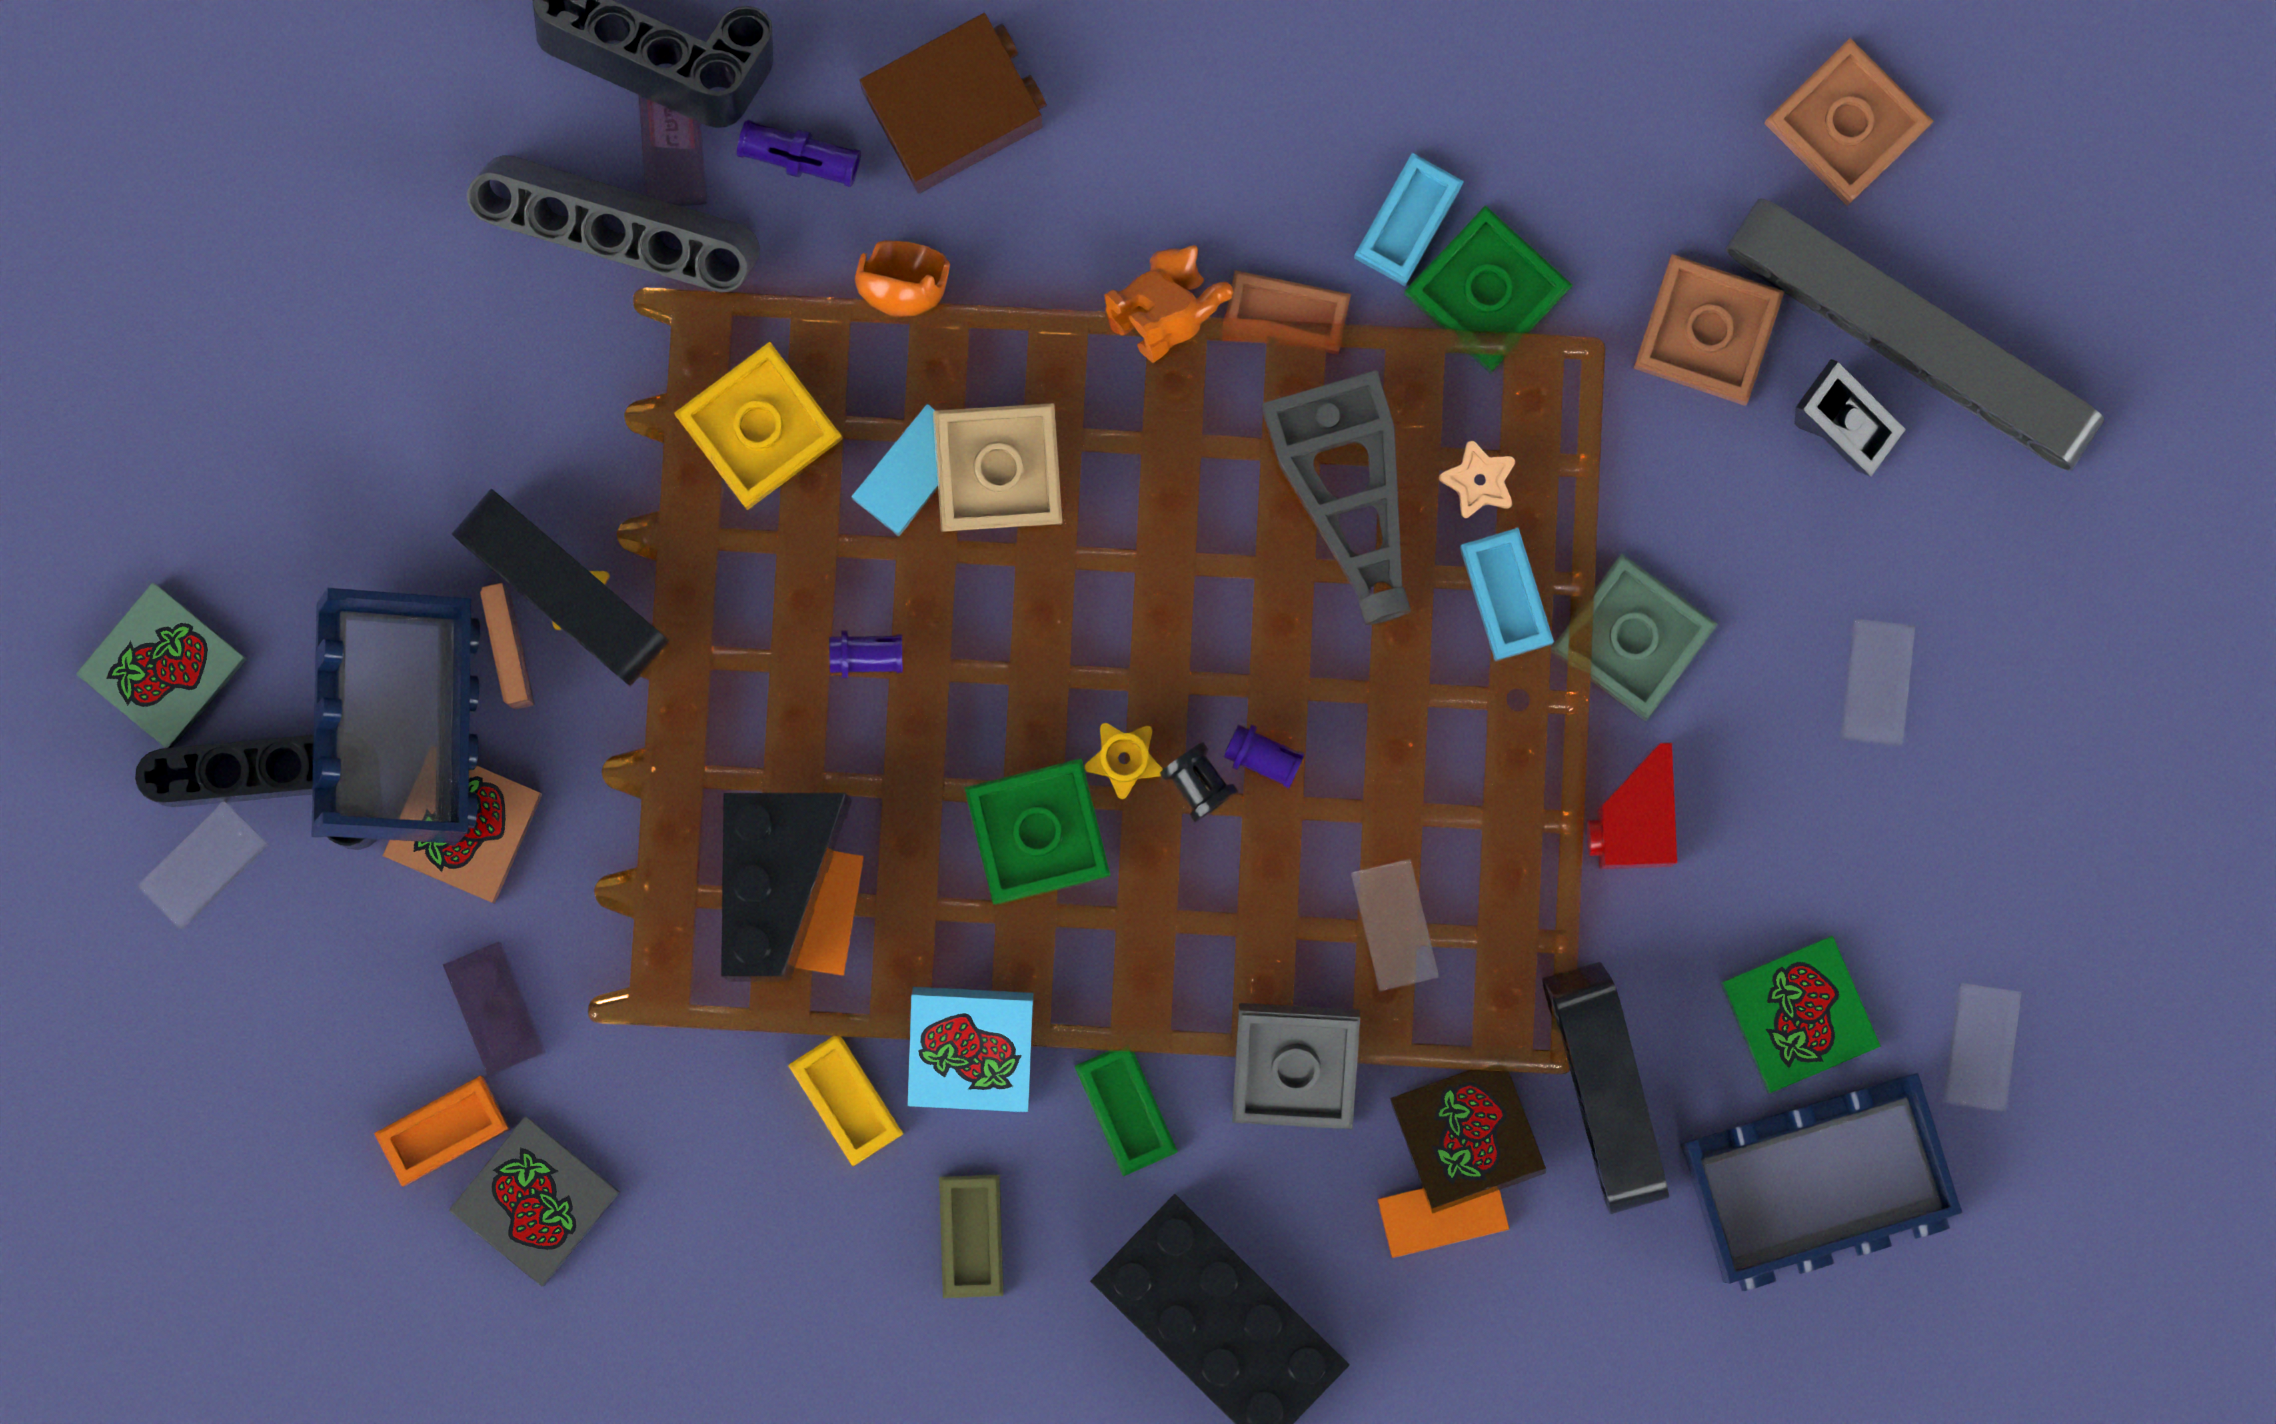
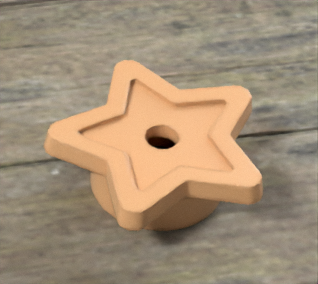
(1475, 496)

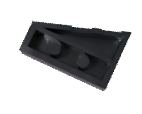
(772, 876)

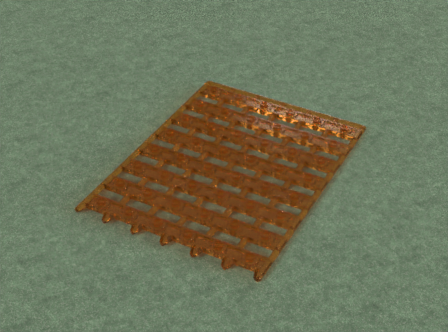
(686, 545)

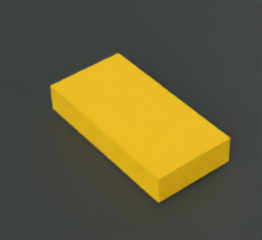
(845, 1099)

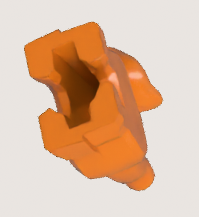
(1161, 303)

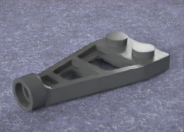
(1332, 418)

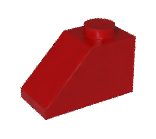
(1638, 818)

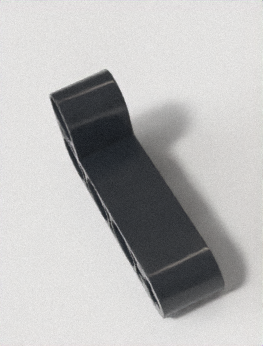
(579, 32)
(560, 587)
(255, 782)
(1607, 1086)

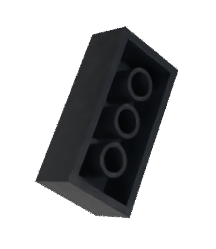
(1218, 1320)

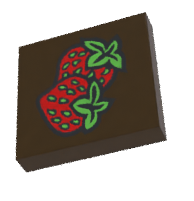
(1467, 1137)

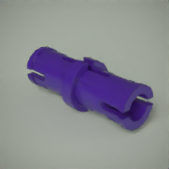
(798, 153)

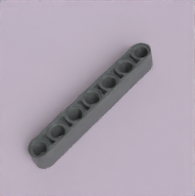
(1915, 334)

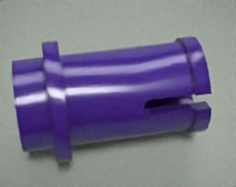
(865, 654)
(1263, 755)

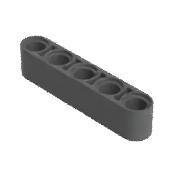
(587, 232)

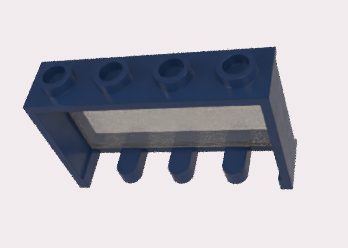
(394, 716)
(1822, 1181)

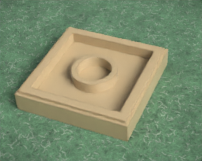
(997, 467)

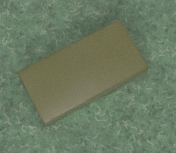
(971, 1236)

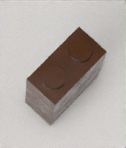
(954, 101)

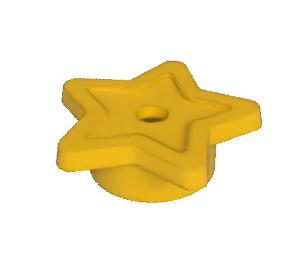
(1115, 743)

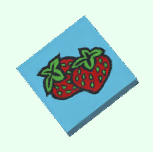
(970, 1049)

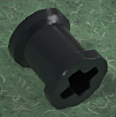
(1199, 782)

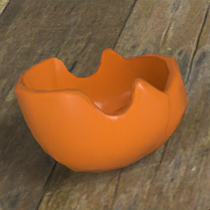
(902, 278)

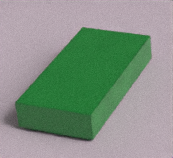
(1126, 1110)

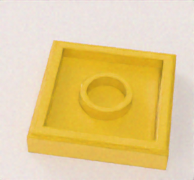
(758, 425)

